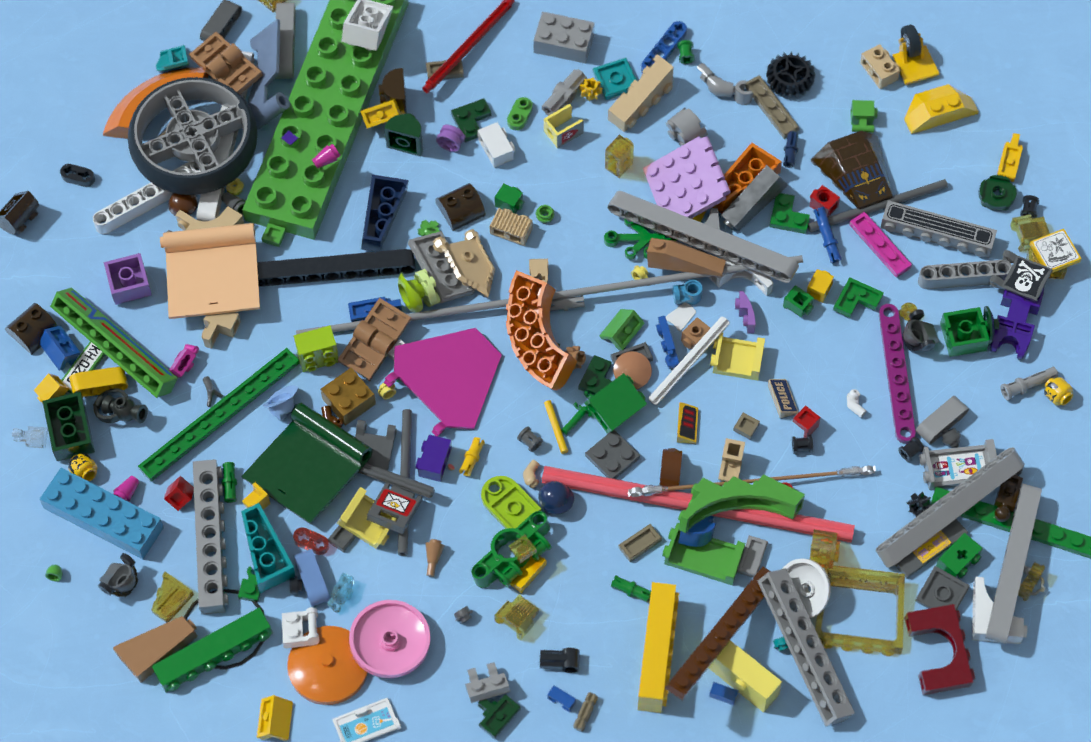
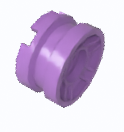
(450, 138)

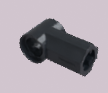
(566, 660)

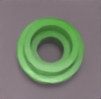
(544, 209)

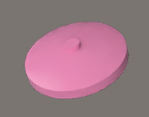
(389, 638)

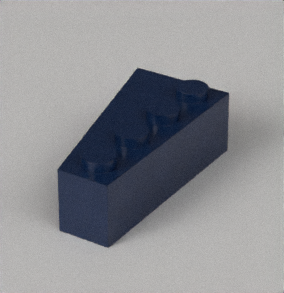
(382, 207)

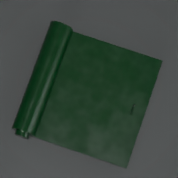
(308, 463)

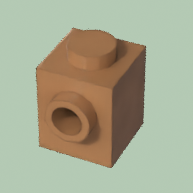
(694, 333)

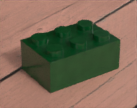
(68, 426)

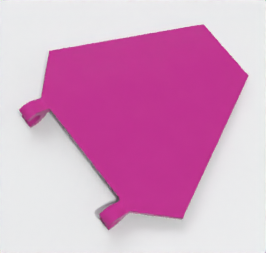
(448, 375)

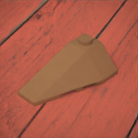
(680, 257)

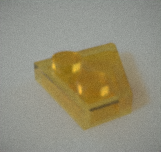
(170, 598)

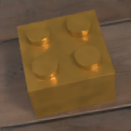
(348, 396)

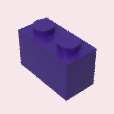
(434, 458)

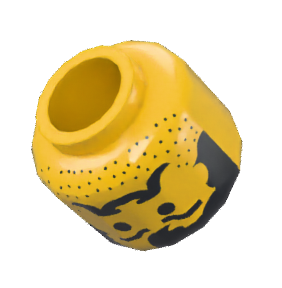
(1058, 391)
(83, 466)

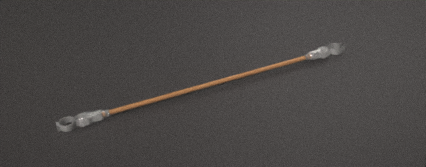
(853, 471)

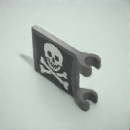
(1024, 278)

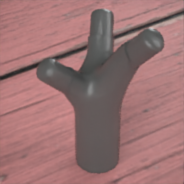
(211, 391)

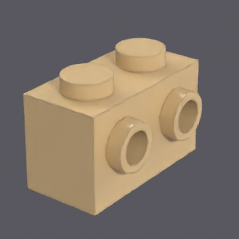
(880, 66)

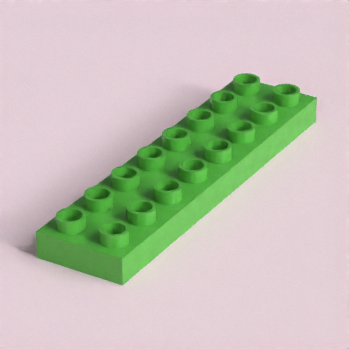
(322, 111)

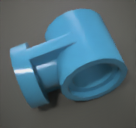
(682, 295)

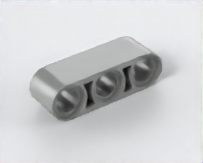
(942, 419)

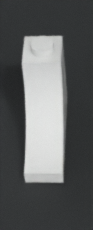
(981, 614)

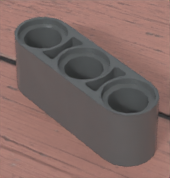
(221, 20)

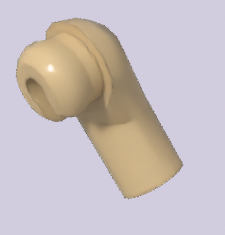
(529, 474)

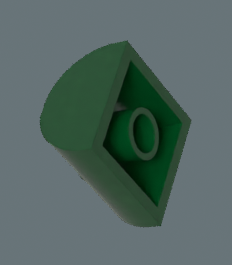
(404, 134)

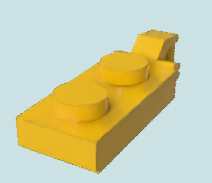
(1010, 158)

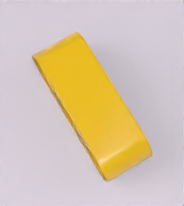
(98, 381)

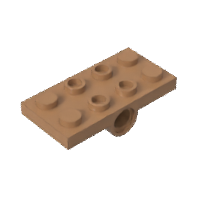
(226, 63)
(374, 339)

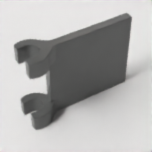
(381, 445)

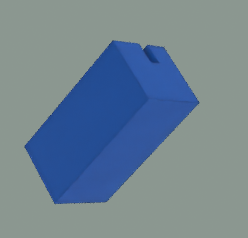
(723, 693)
(562, 697)

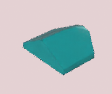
(172, 59)

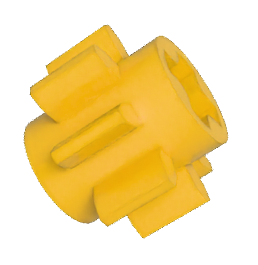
(590, 89)

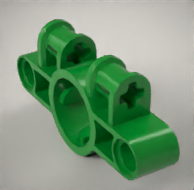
(507, 569)

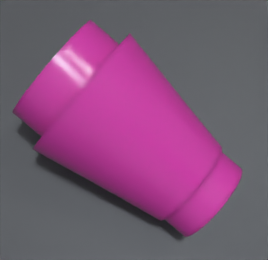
(326, 156)
(127, 488)

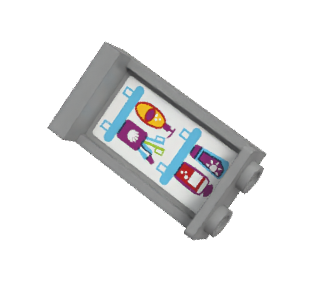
(952, 466)

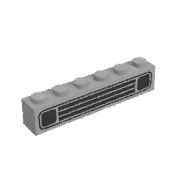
(938, 229)

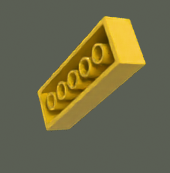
(658, 647)

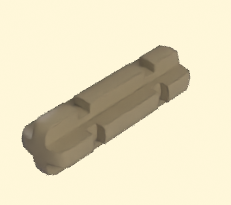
(585, 712)

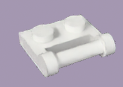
(293, 628)

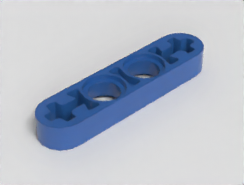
(663, 48)

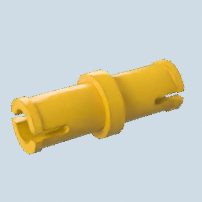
(472, 456)

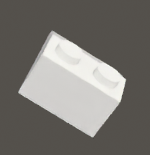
(366, 24)

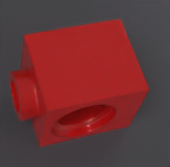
(824, 193)

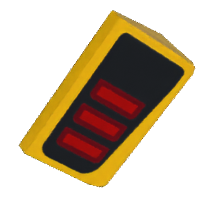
(687, 423)

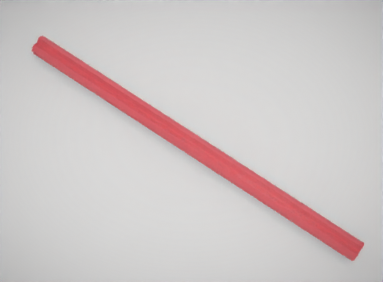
(681, 500)

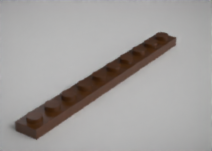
(717, 638)

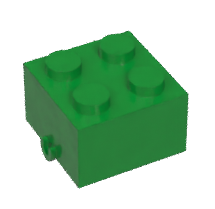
(965, 331)

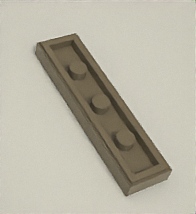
(771, 106)

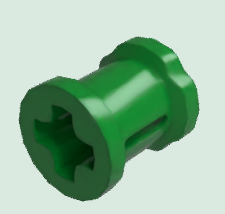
(686, 54)

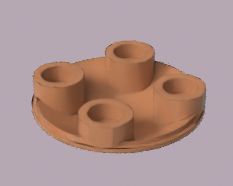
(635, 366)

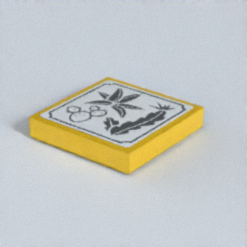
(1055, 250)

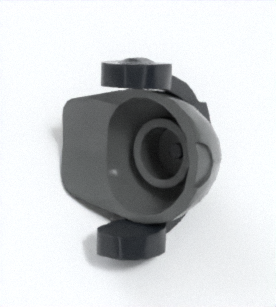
(919, 334)
(119, 578)

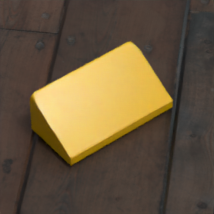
(529, 572)

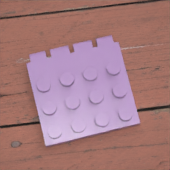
(688, 179)

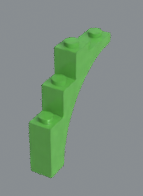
(764, 494)

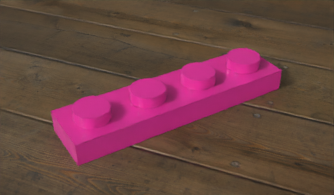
(880, 244)

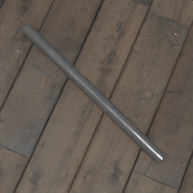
(900, 198)
(405, 470)

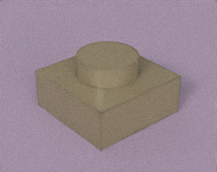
(746, 425)

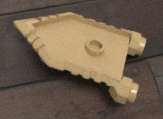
(468, 261)

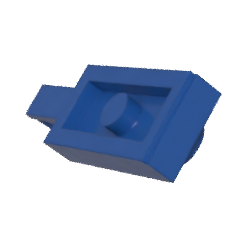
(360, 309)
(667, 345)

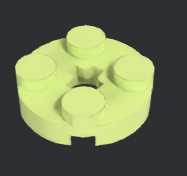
(431, 297)

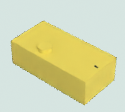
(746, 676)

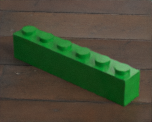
(212, 650)

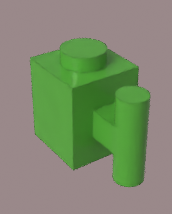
(863, 115)

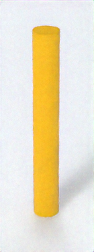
(556, 427)

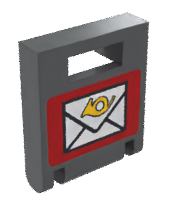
(396, 503)

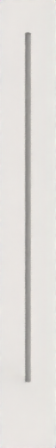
(557, 295)

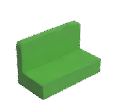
(622, 328)

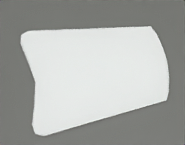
(681, 316)

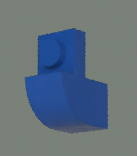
(699, 533)

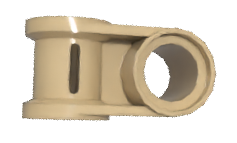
(539, 269)

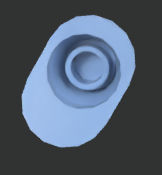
(282, 402)

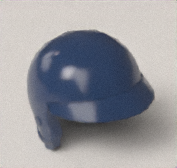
(555, 497)

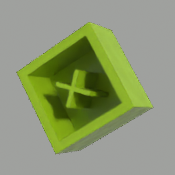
(316, 348)

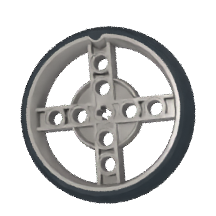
(192, 135)

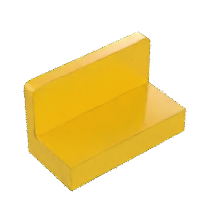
(380, 113)
(274, 718)

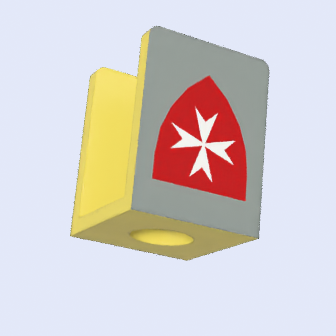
(567, 134)

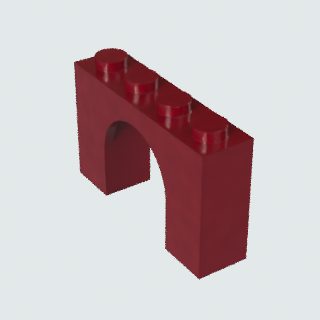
(943, 621)

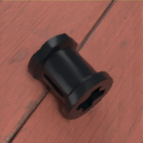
(1030, 207)
(802, 444)
(911, 449)

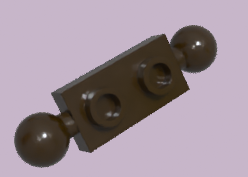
(1007, 497)

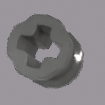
(524, 436)

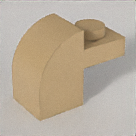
(219, 323)
(731, 459)

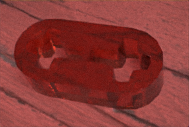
(312, 537)

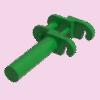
(578, 416)

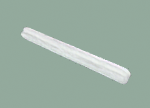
(689, 360)

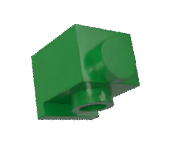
(795, 299)

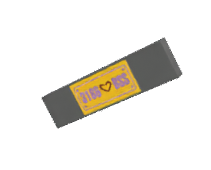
(931, 548)

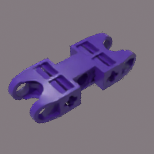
(1014, 328)

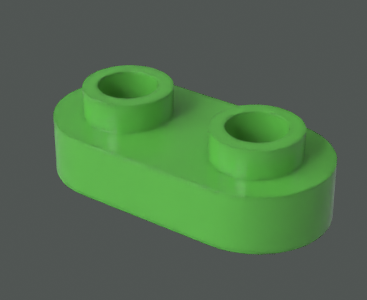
(520, 112)

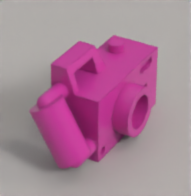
(183, 360)

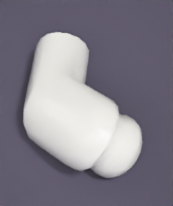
(853, 403)

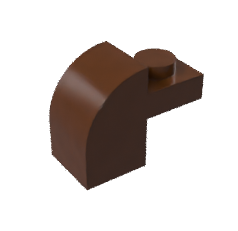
(670, 467)

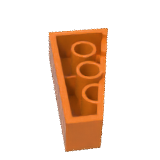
(745, 170)

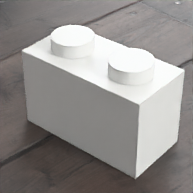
(496, 144)

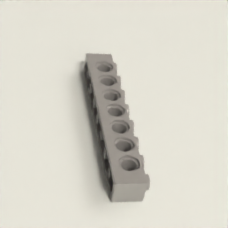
(202, 472)
(806, 647)

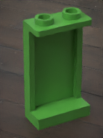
(714, 560)

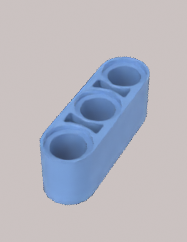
(311, 577)

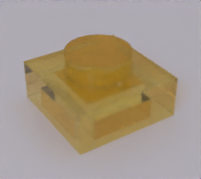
(522, 549)

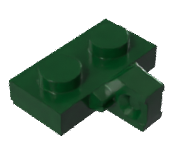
(497, 714)

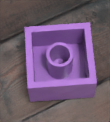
(127, 278)

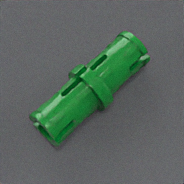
(229, 482)
(631, 588)

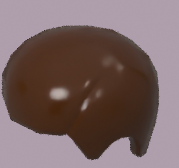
(185, 203)

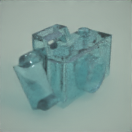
(341, 592)

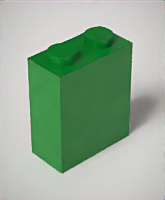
(616, 402)

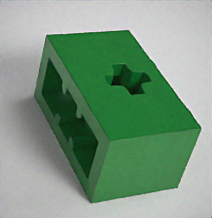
(965, 548)

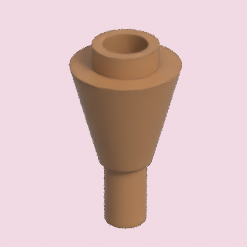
(433, 551)

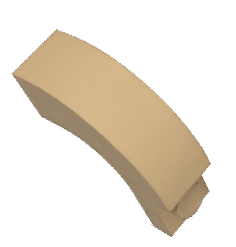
(227, 218)

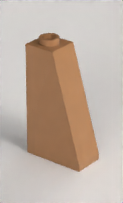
(154, 646)

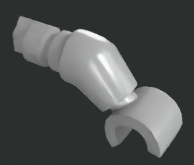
(724, 88)

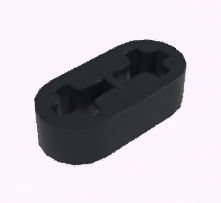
(77, 176)

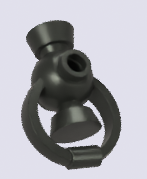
(122, 407)

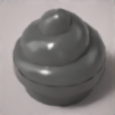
(951, 438)

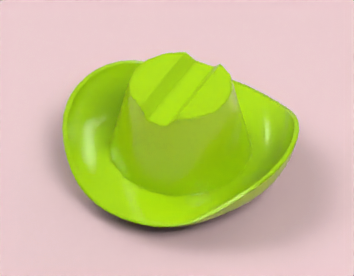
(411, 293)

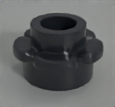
(295, 585)

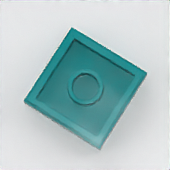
(614, 78)

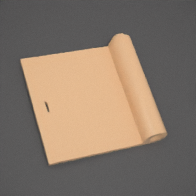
(211, 270)

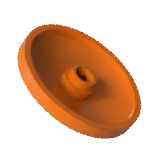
(326, 670)

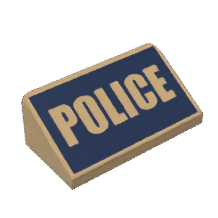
(782, 397)

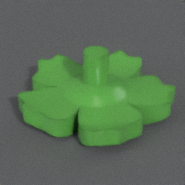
(428, 228)

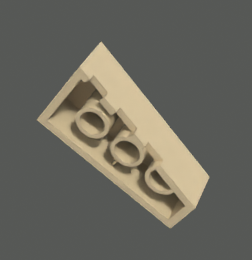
(642, 94)

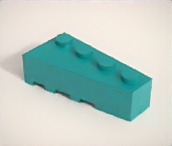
(266, 551)

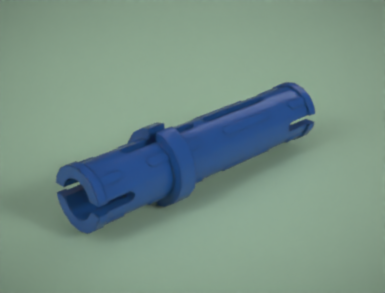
(830, 242)

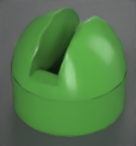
(54, 573)

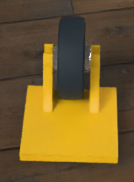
(913, 57)

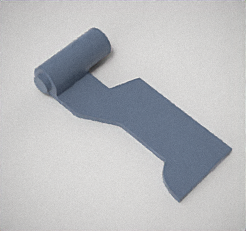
(268, 48)

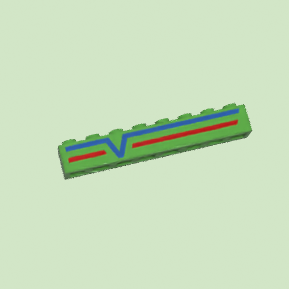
(114, 342)

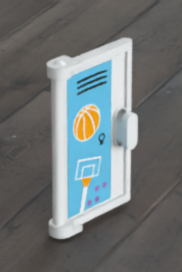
(368, 725)

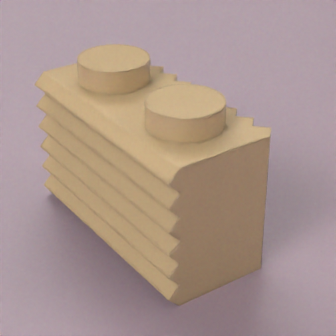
(511, 226)

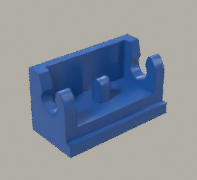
(59, 347)

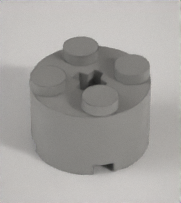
(685, 127)

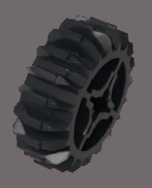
(786, 80)

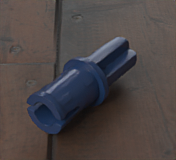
(790, 149)

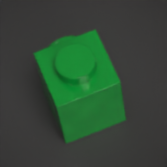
(509, 198)

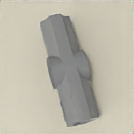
(564, 92)

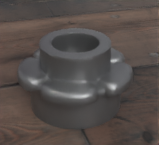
(463, 614)

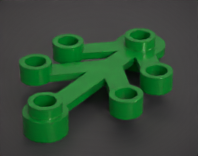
(642, 239)

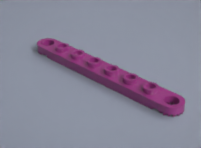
(896, 373)

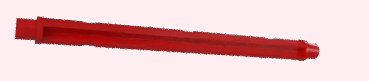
(467, 45)

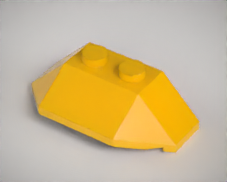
(938, 107)

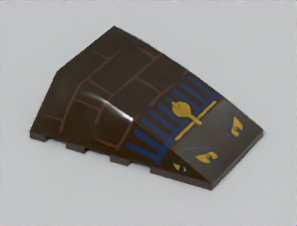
(856, 168)

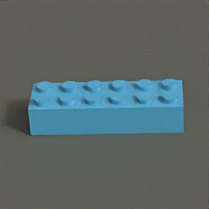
(101, 513)

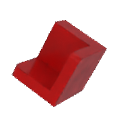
(807, 420)
(179, 493)

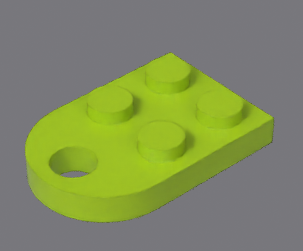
(509, 504)

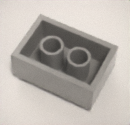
(563, 37)

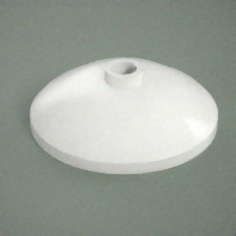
(809, 573)

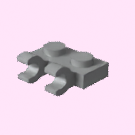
(488, 687)

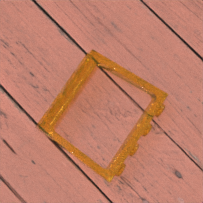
(871, 581)

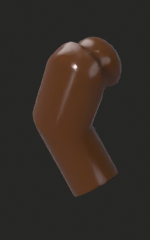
(326, 412)

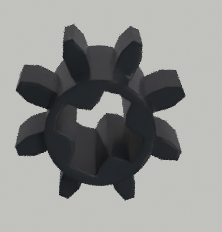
(918, 503)

